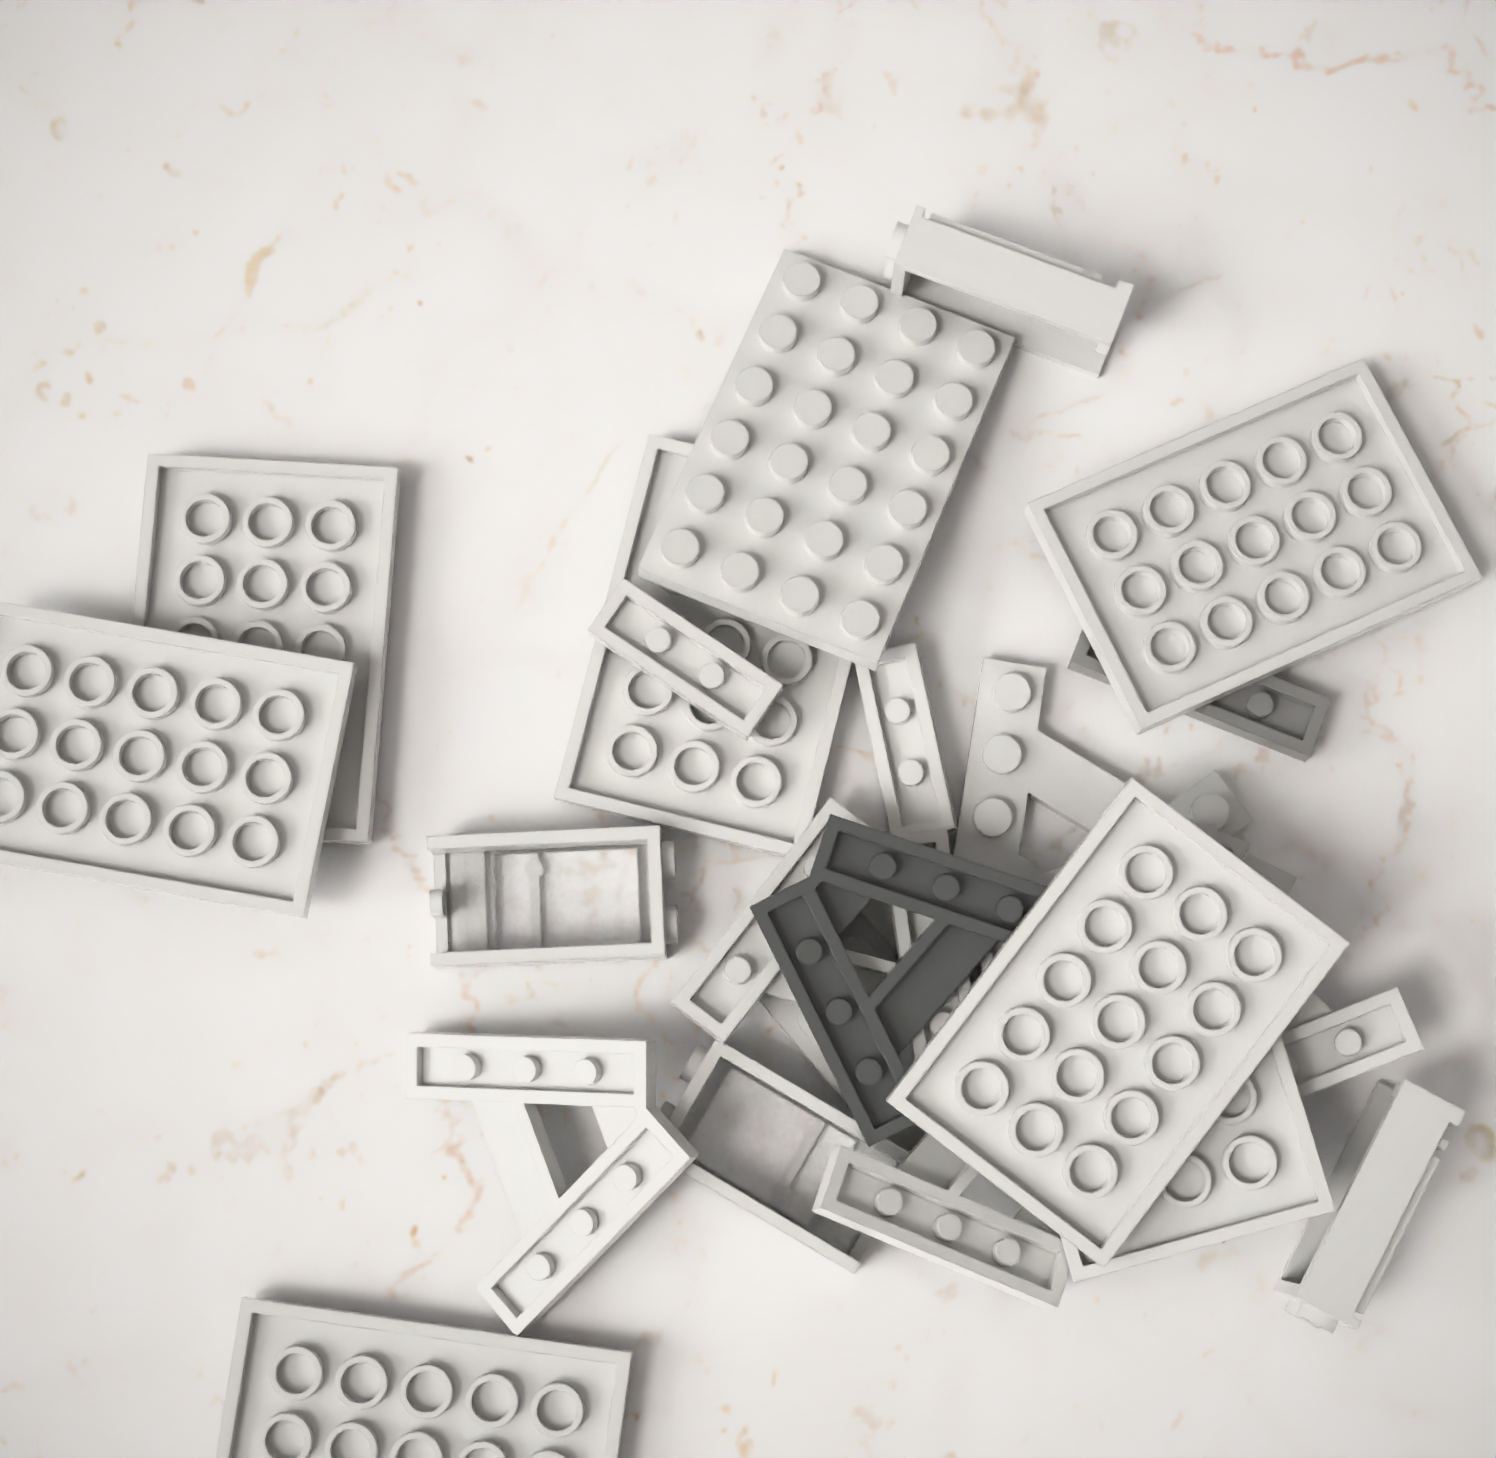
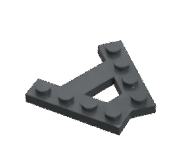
(867, 1032)

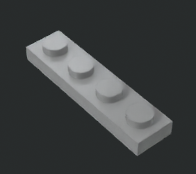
(1263, 712)

